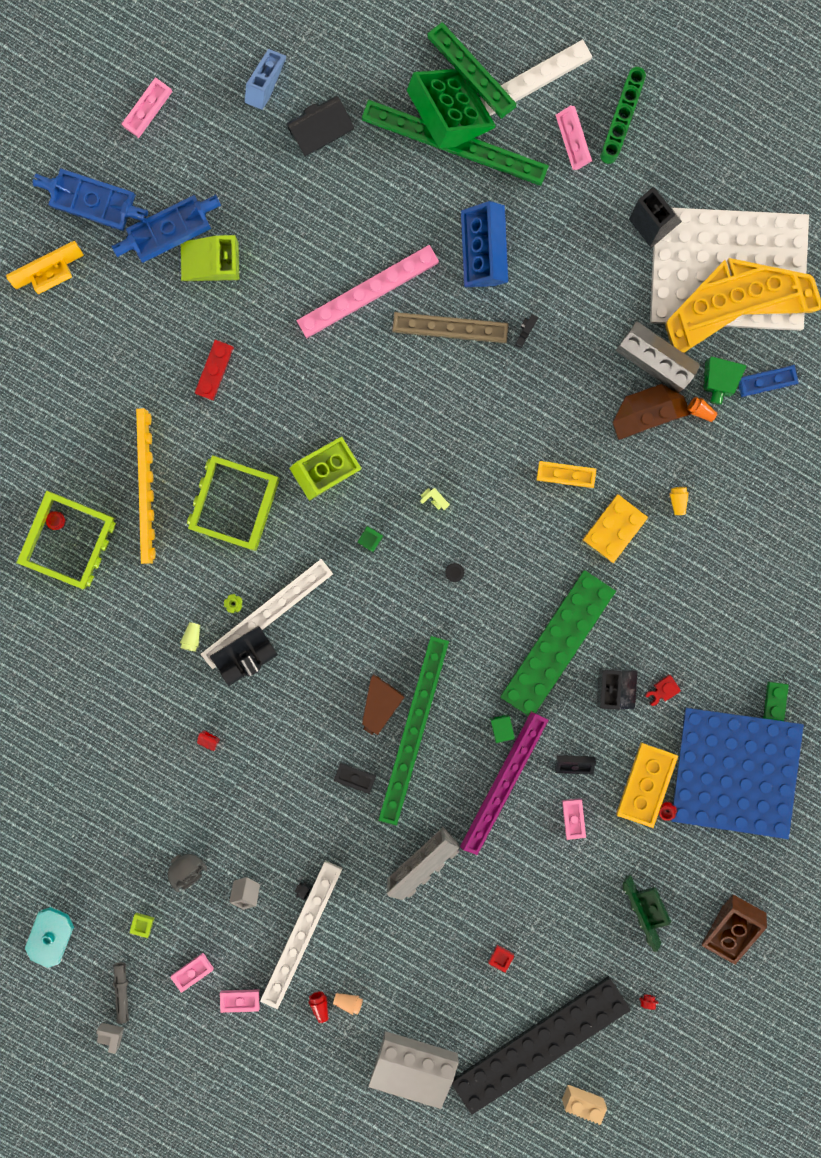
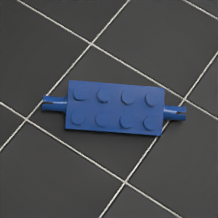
(90, 199)
(167, 228)

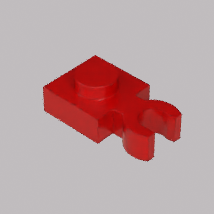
(665, 689)

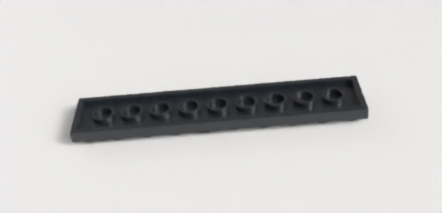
(540, 1045)

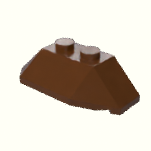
(649, 410)

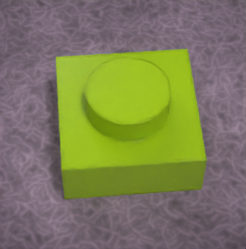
(141, 925)

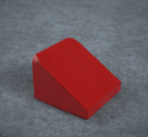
(208, 740)

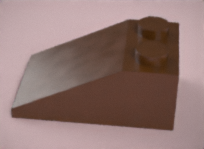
(735, 929)

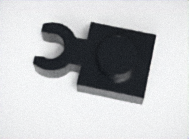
(527, 326)

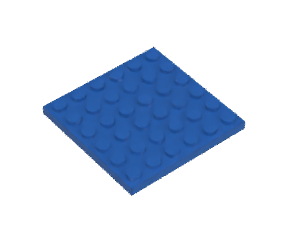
(737, 772)

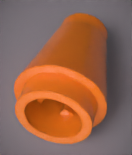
(701, 409)

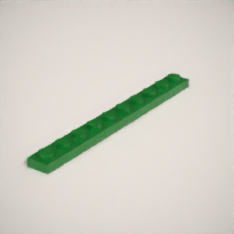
(472, 150)
(413, 730)

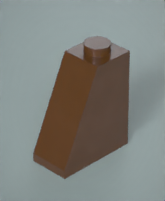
(380, 705)

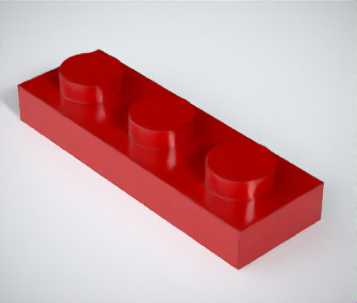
(214, 370)

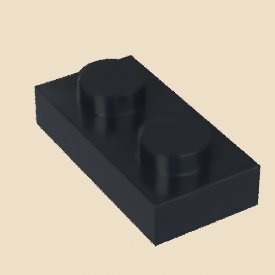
(575, 764)
(355, 778)

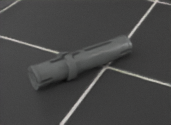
(120, 984)

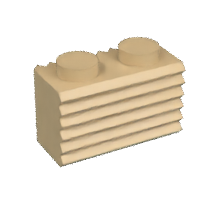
(584, 1104)

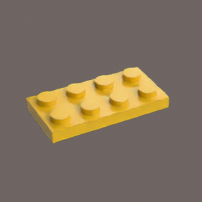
(647, 785)

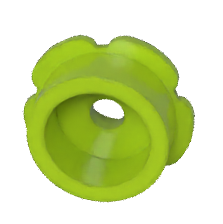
(228, 603)

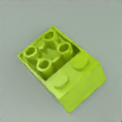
(210, 259)

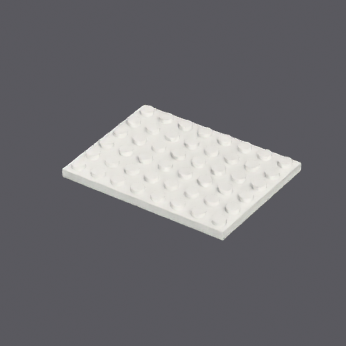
(711, 236)

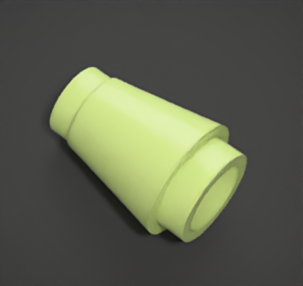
(190, 639)

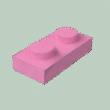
(573, 819)
(192, 972)
(239, 1001)

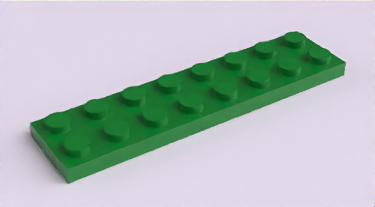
(558, 643)

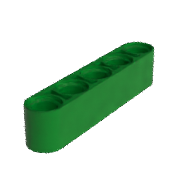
(626, 107)

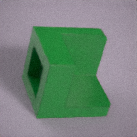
(370, 539)
(502, 728)

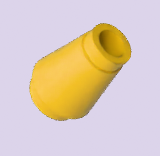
(679, 500)

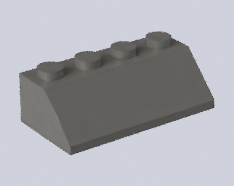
(658, 357)

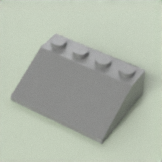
(421, 865)
(414, 1070)

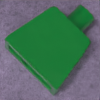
(721, 378)

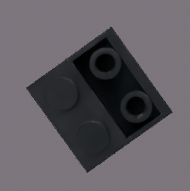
(653, 217)
(616, 689)

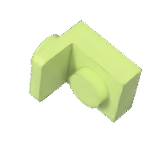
(438, 501)

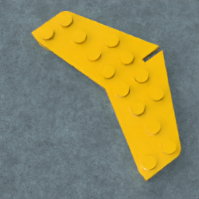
(748, 291)

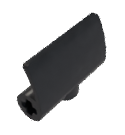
(320, 125)
(244, 656)

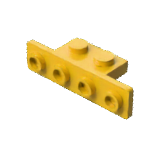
(46, 270)

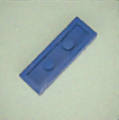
(768, 381)

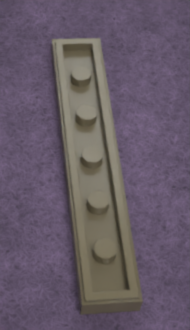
(450, 327)

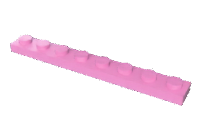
(367, 291)

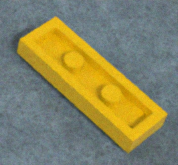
(566, 474)

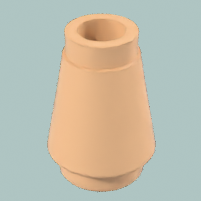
(349, 1003)

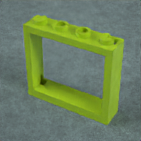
(263, 511)
(37, 527)

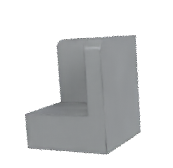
(244, 893)
(110, 1035)

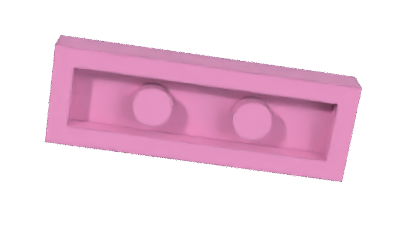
(147, 107)
(573, 138)

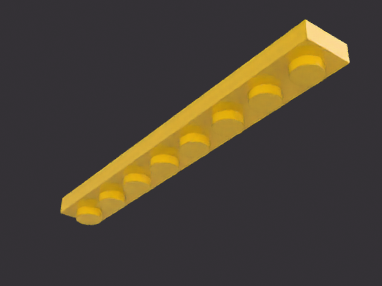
(145, 477)

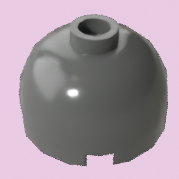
(185, 871)

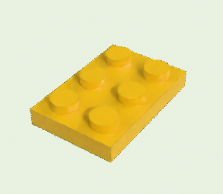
(615, 528)

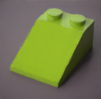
(325, 468)

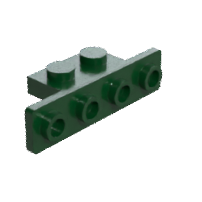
(649, 911)

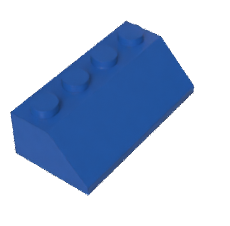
(484, 245)

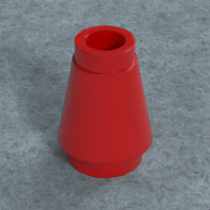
(319, 1006)

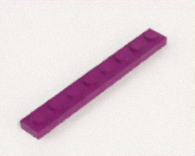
(504, 783)

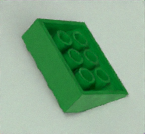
(449, 107)

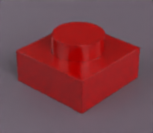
(501, 958)

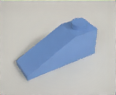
(264, 79)

